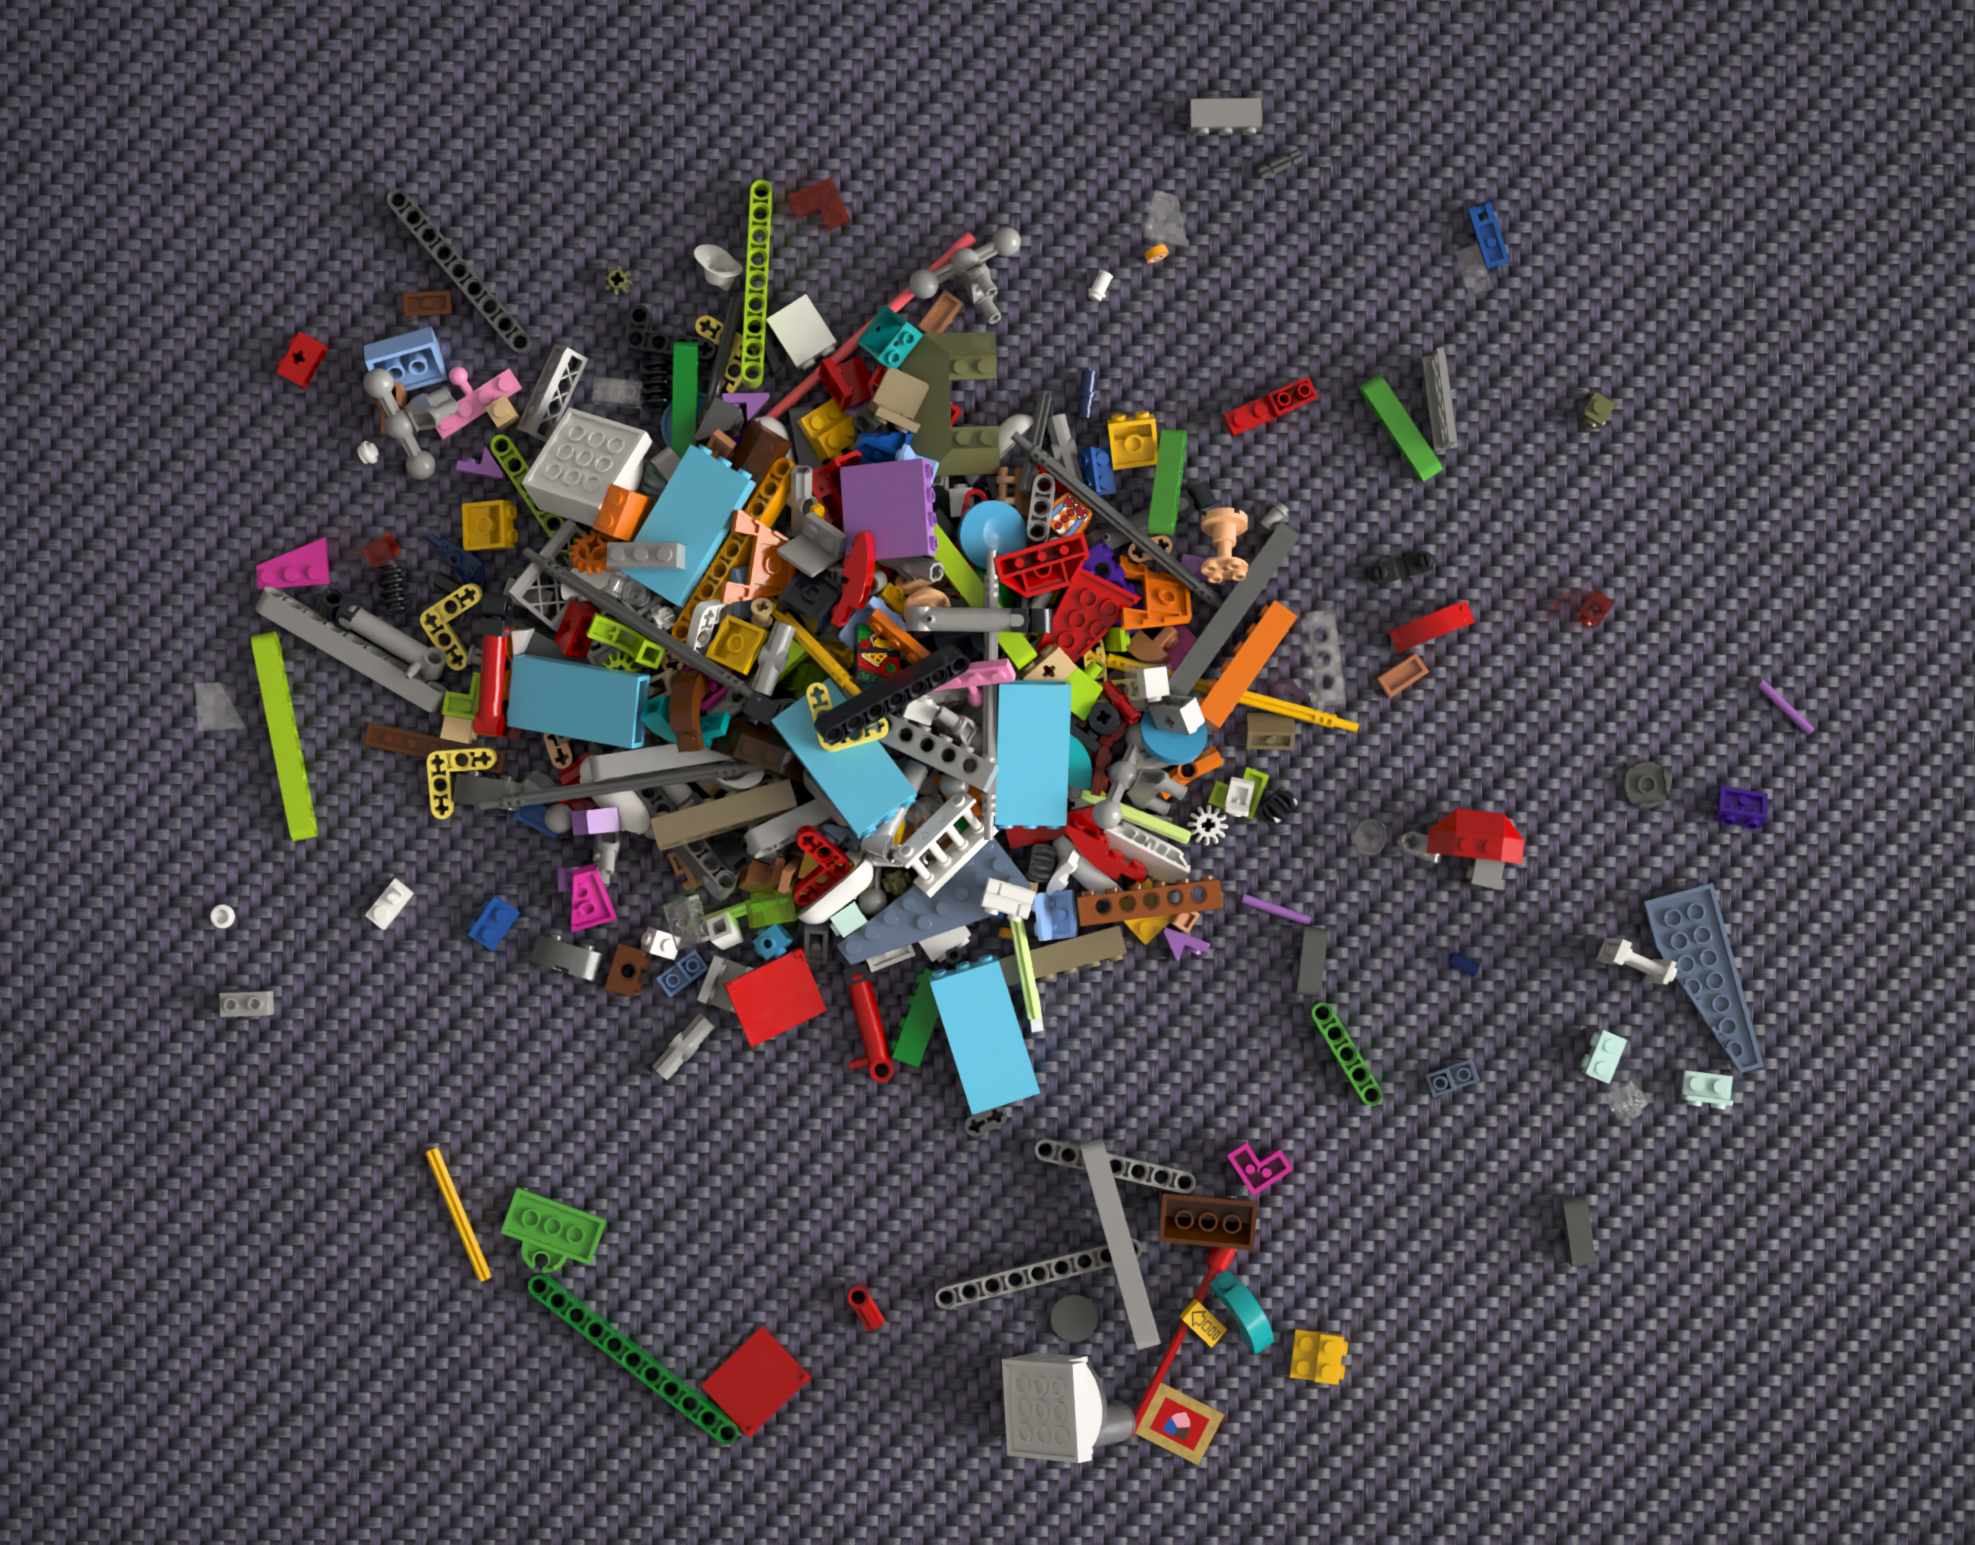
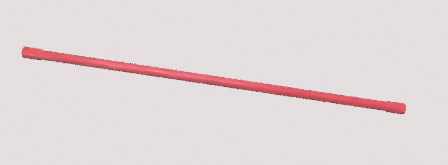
(847, 348)

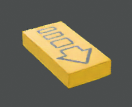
(1203, 1323)

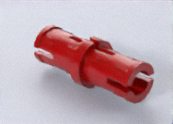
(1120, 702)

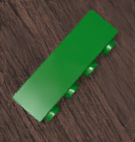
(918, 1024)

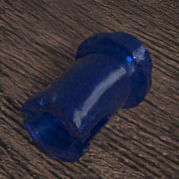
(1463, 964)

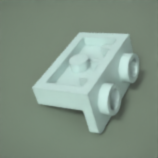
(1603, 1055)
(1706, 1087)

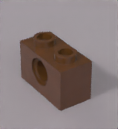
(617, 980)

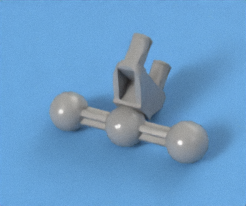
(974, 273)
(420, 413)
(963, 731)
(1141, 785)
(606, 844)
(874, 899)

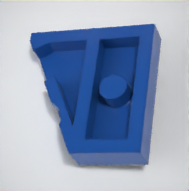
(881, 446)

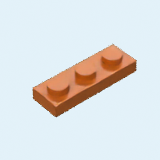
(897, 637)

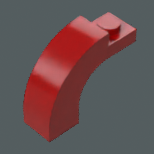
(1431, 626)

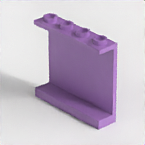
(893, 504)

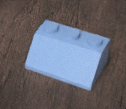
(409, 358)

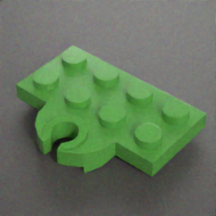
(552, 1230)

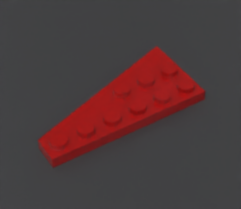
(1085, 615)

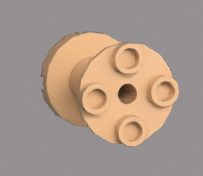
(1224, 527)
(928, 597)

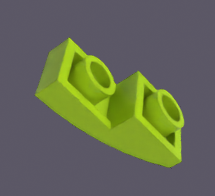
(1116, 639)

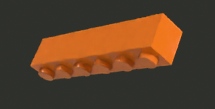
(1245, 665)

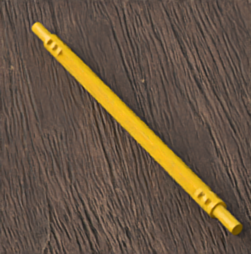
(818, 653)
(1252, 699)

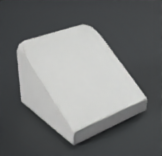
(521, 639)

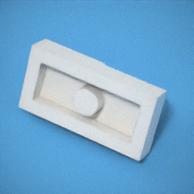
(389, 904)

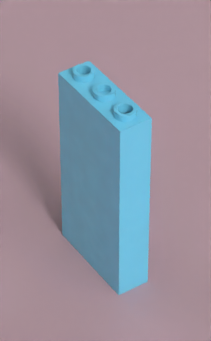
(696, 513)
(577, 700)
(1032, 753)
(856, 780)
(984, 1034)

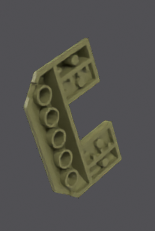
(937, 361)

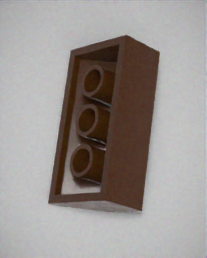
(757, 453)
(1207, 1220)

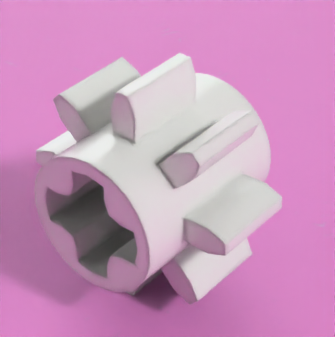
(661, 617)

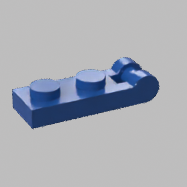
(1488, 235)

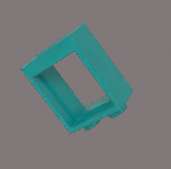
(874, 340)

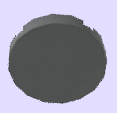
(1646, 784)
(1074, 1317)

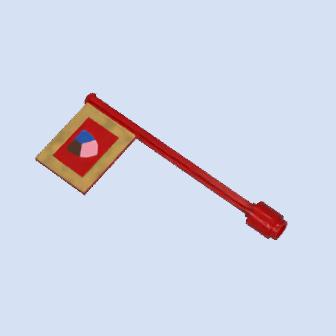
(1169, 1415)

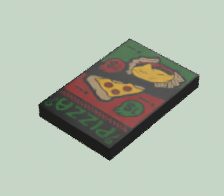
(872, 657)

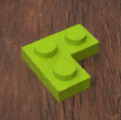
(461, 704)
(1220, 790)

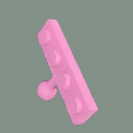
(475, 401)
(981, 674)

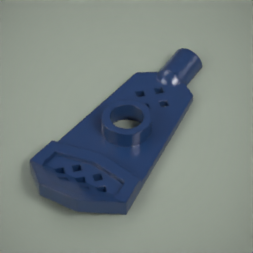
(468, 565)

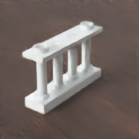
(955, 856)
(1619, 952)

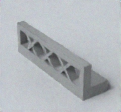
(543, 393)

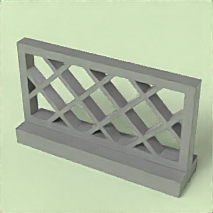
(1439, 400)
(533, 572)

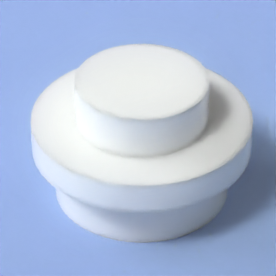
(368, 452)
(222, 916)

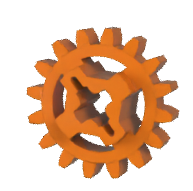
(591, 552)

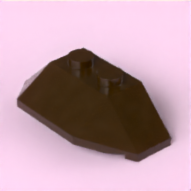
(759, 747)

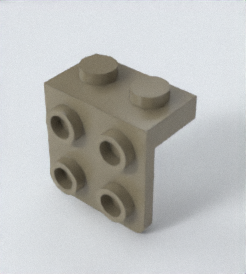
(898, 399)

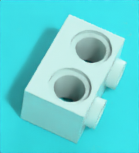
(848, 920)

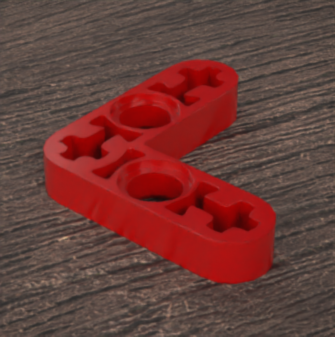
(826, 867)

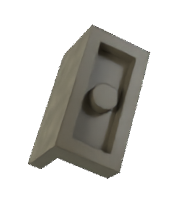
(1270, 731)

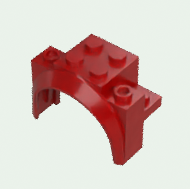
(827, 488)

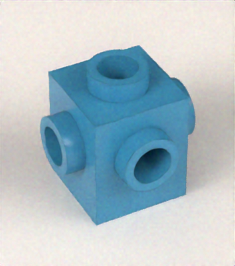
(772, 941)

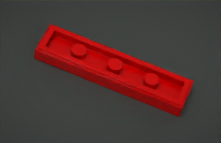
(1022, 837)

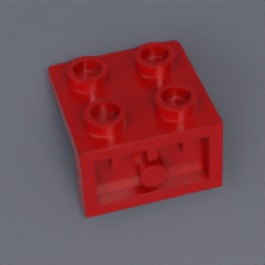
(846, 382)

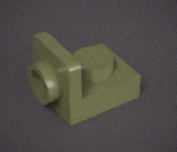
(1597, 411)

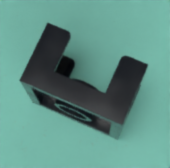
(810, 598)
(968, 642)

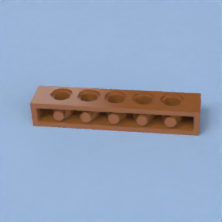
(1211, 900)

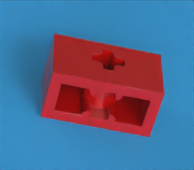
(301, 372)
(572, 631)

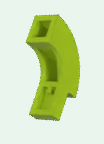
(626, 639)

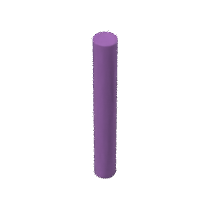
(1785, 707)
(1275, 909)

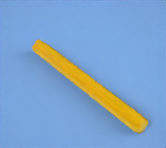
(458, 1214)

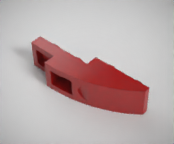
(1270, 407)
(860, 570)
(1094, 848)

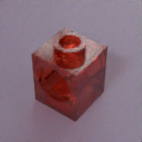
(381, 550)
(1601, 601)

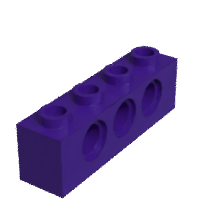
(1102, 554)

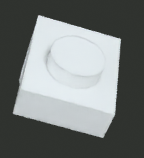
(1239, 797)
(659, 943)

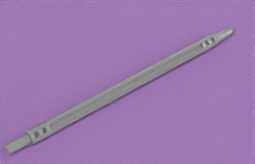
(989, 737)

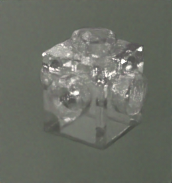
(1626, 1100)

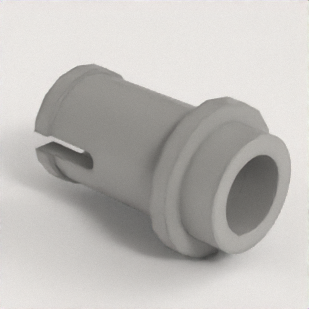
(1274, 516)

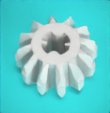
(1212, 831)

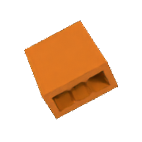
(623, 512)

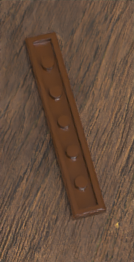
(423, 745)

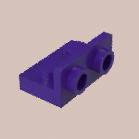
(1741, 807)

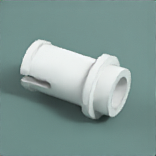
(1100, 285)

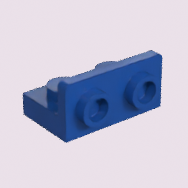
(1098, 470)
(493, 922)

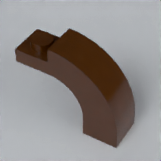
(684, 709)

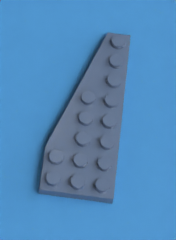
(919, 917)
(1693, 934)

